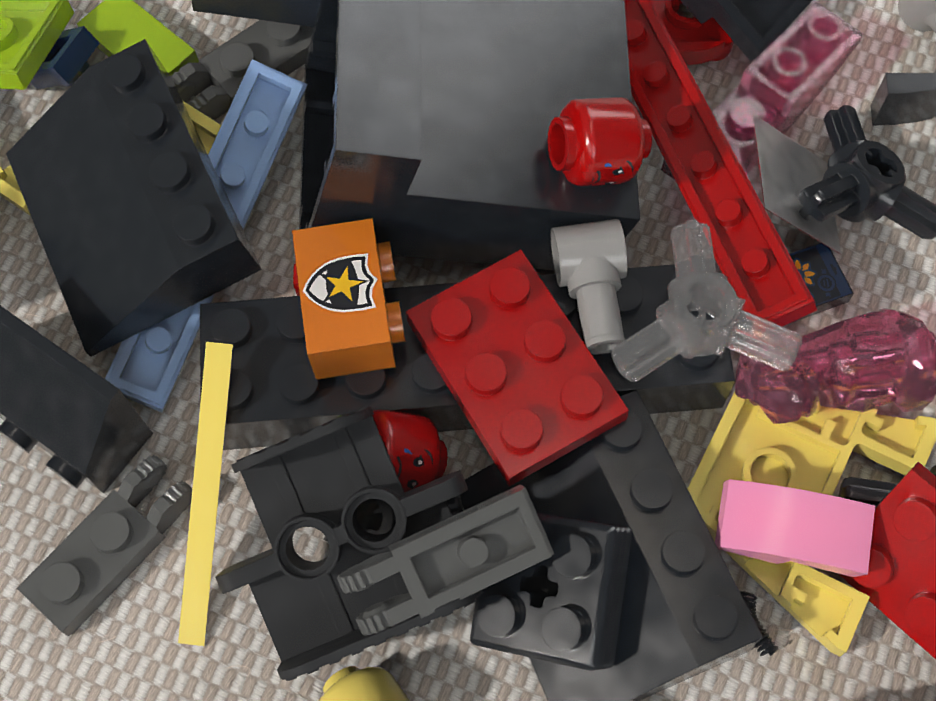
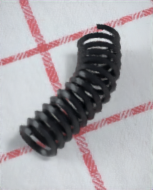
(765, 642)

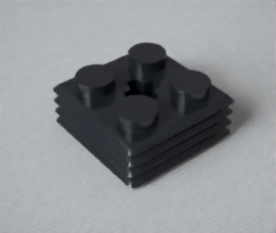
(582, 620)

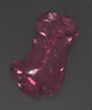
(854, 363)

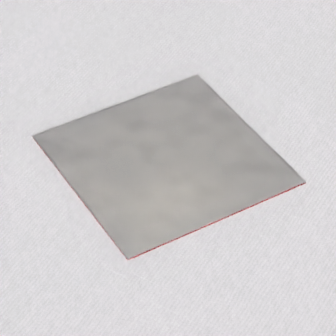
(784, 173)

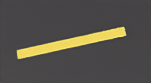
(205, 493)

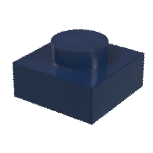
(66, 59)

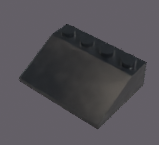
(128, 201)
(678, 593)

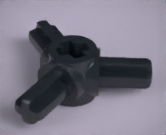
(864, 181)

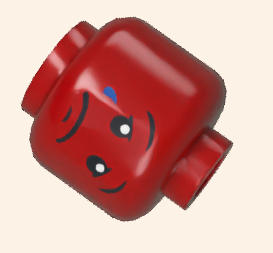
(599, 141)
(412, 447)

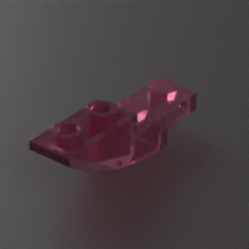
(784, 80)

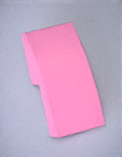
(795, 526)

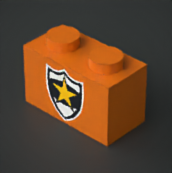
(345, 300)

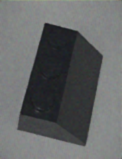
(64, 408)

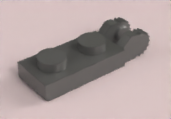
(268, 42)
(104, 548)
(452, 559)

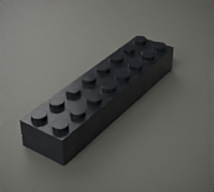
(279, 397)

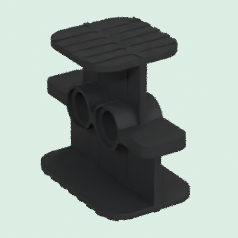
(320, 484)

